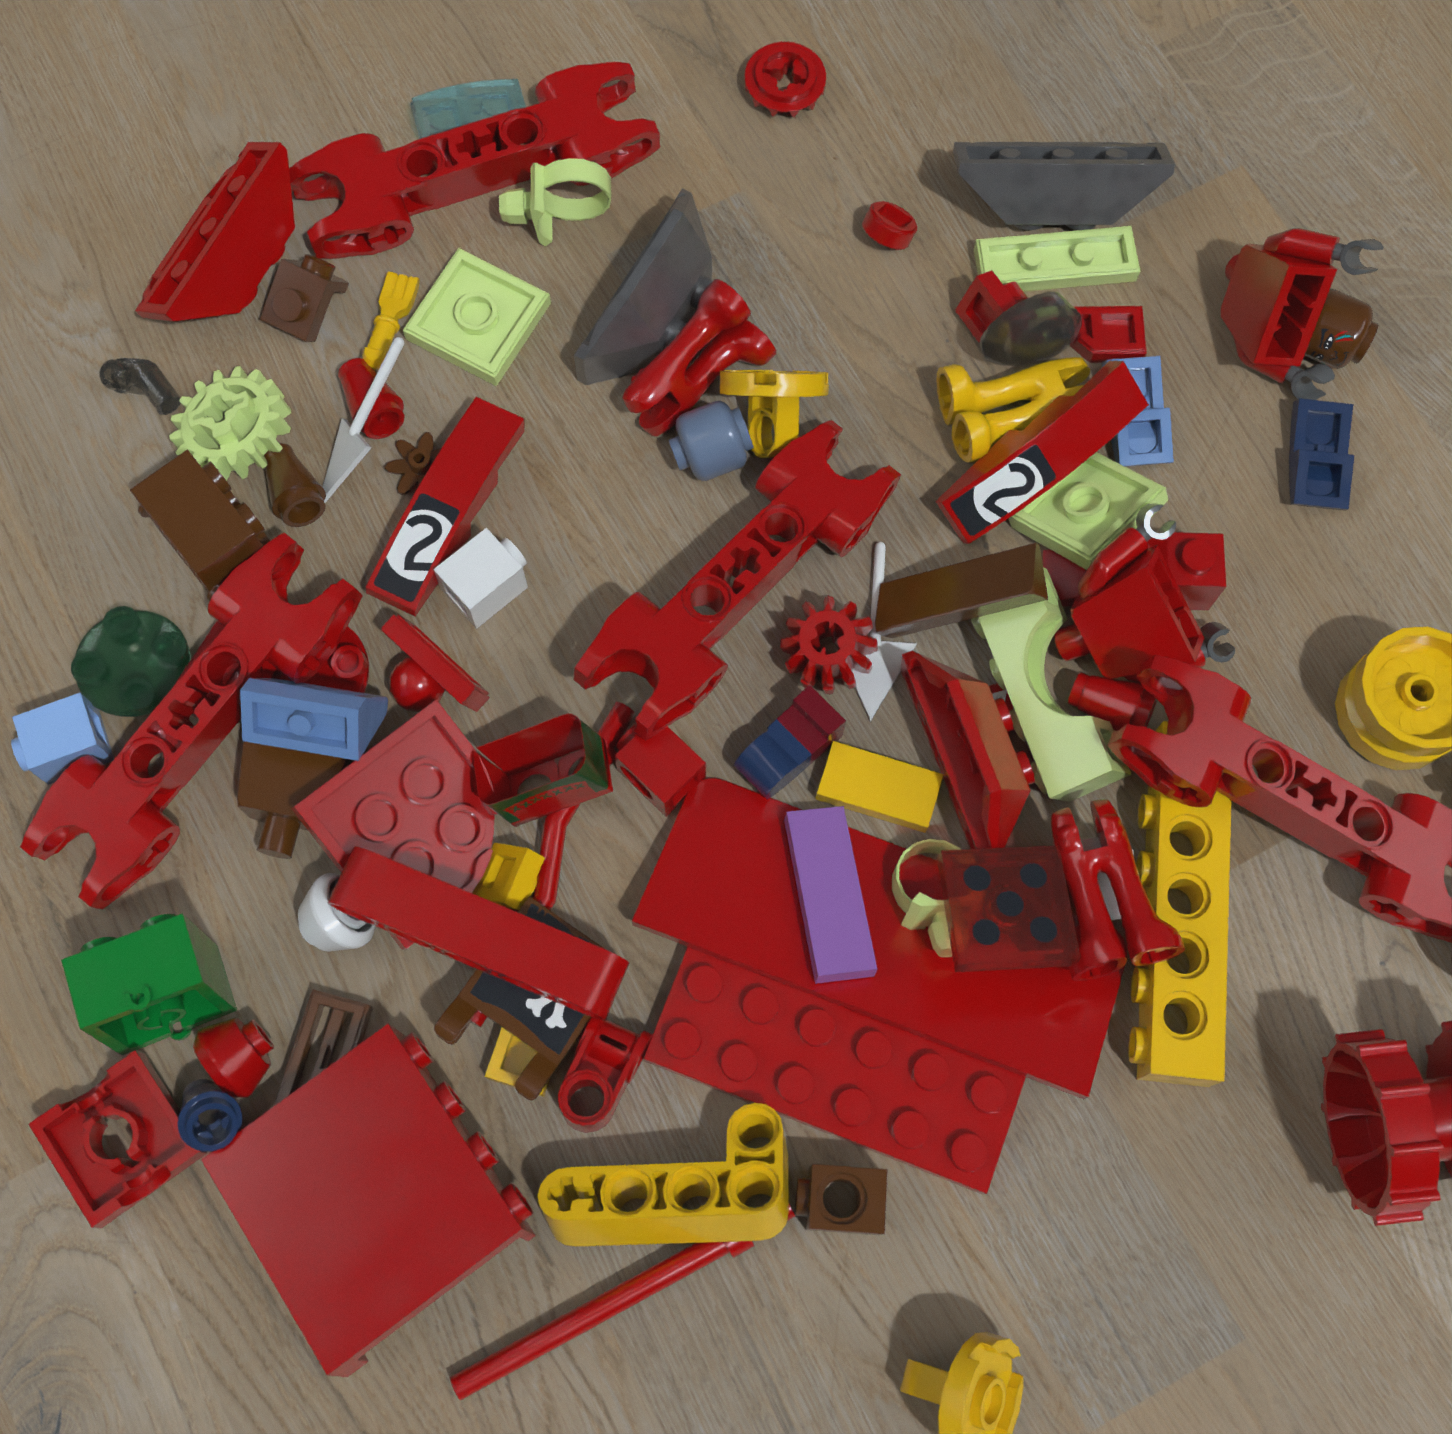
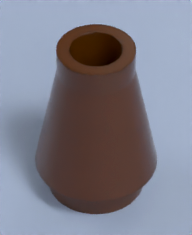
(293, 489)

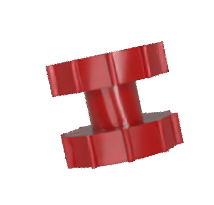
(1389, 1122)

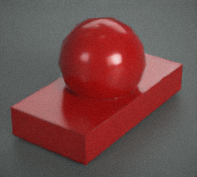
(427, 671)

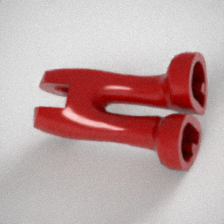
(666, 387)
(1100, 948)

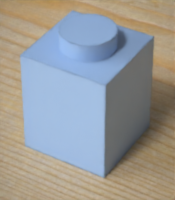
(58, 736)

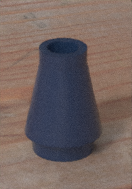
(208, 1116)

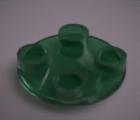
(130, 661)

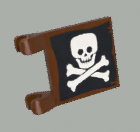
(527, 1016)

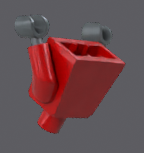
(1278, 298)
(1135, 609)

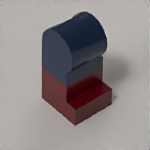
(791, 743)

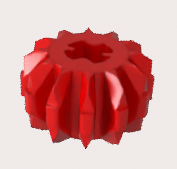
(806, 648)

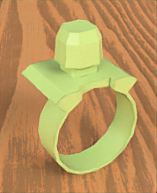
(540, 205)
(924, 910)

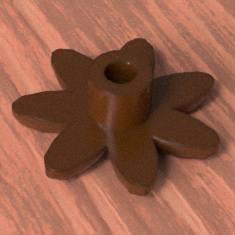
(410, 466)

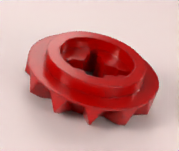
(771, 64)

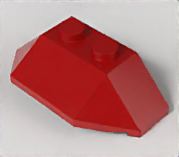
(227, 241)
(970, 748)

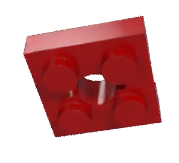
(74, 1133)

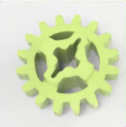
(232, 421)

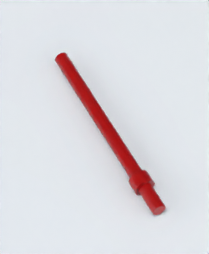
(593, 1313)

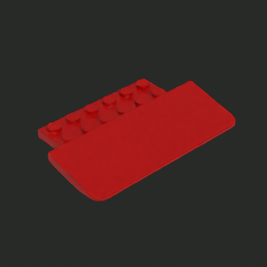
(894, 1061)

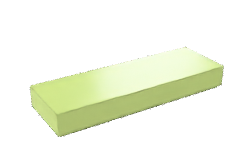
(1061, 258)

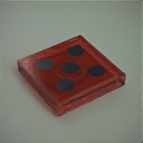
(1007, 908)

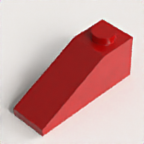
(1193, 559)

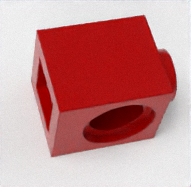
(659, 767)

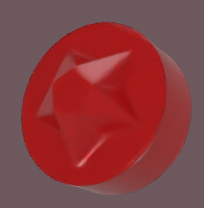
(889, 225)

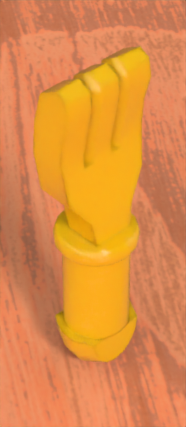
(394, 303)

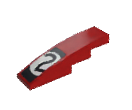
(1043, 454)
(445, 505)

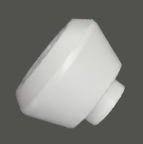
(326, 926)

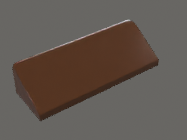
(961, 591)

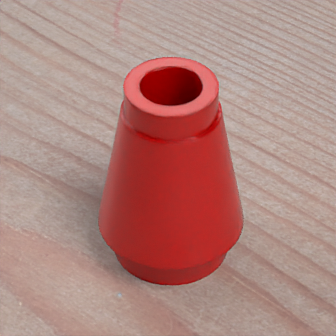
(388, 409)
(1112, 700)

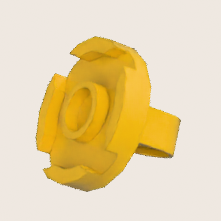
(773, 400)
(976, 1392)

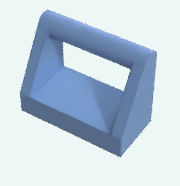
(310, 717)

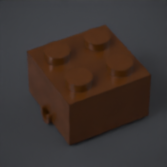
(200, 518)

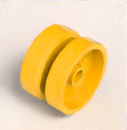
(1400, 699)

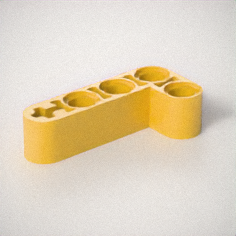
(574, 1195)

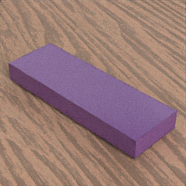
(830, 895)

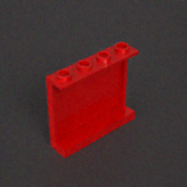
(367, 1197)

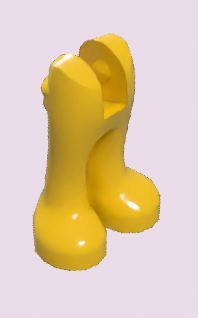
(966, 400)

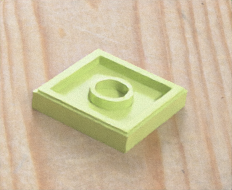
(477, 316)
(1088, 509)

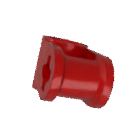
(603, 1068)

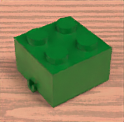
(146, 981)

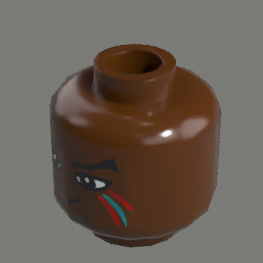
(1342, 331)

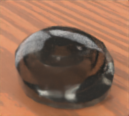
(1031, 331)

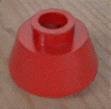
(234, 1055)

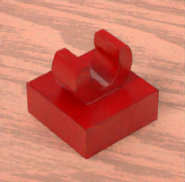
(987, 301)

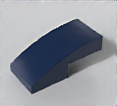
(1319, 454)

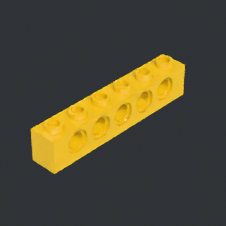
(1199, 1053)

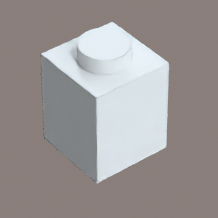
(482, 576)

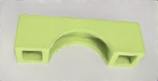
(1066, 748)

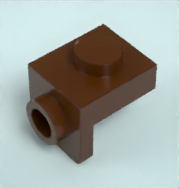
(301, 296)

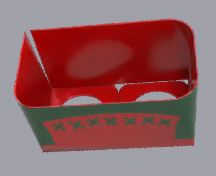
(533, 753)

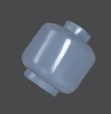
(711, 440)

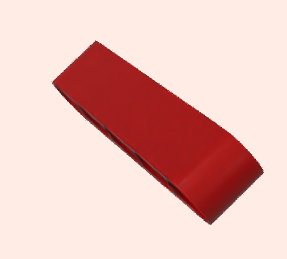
(479, 933)

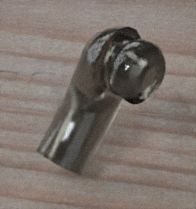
(140, 378)

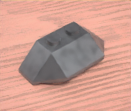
(1063, 180)
(652, 299)

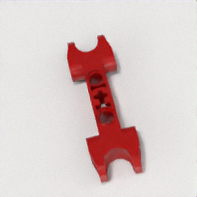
(470, 160)
(675, 641)
(1214, 750)
(121, 801)

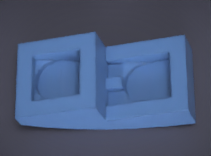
(1149, 435)

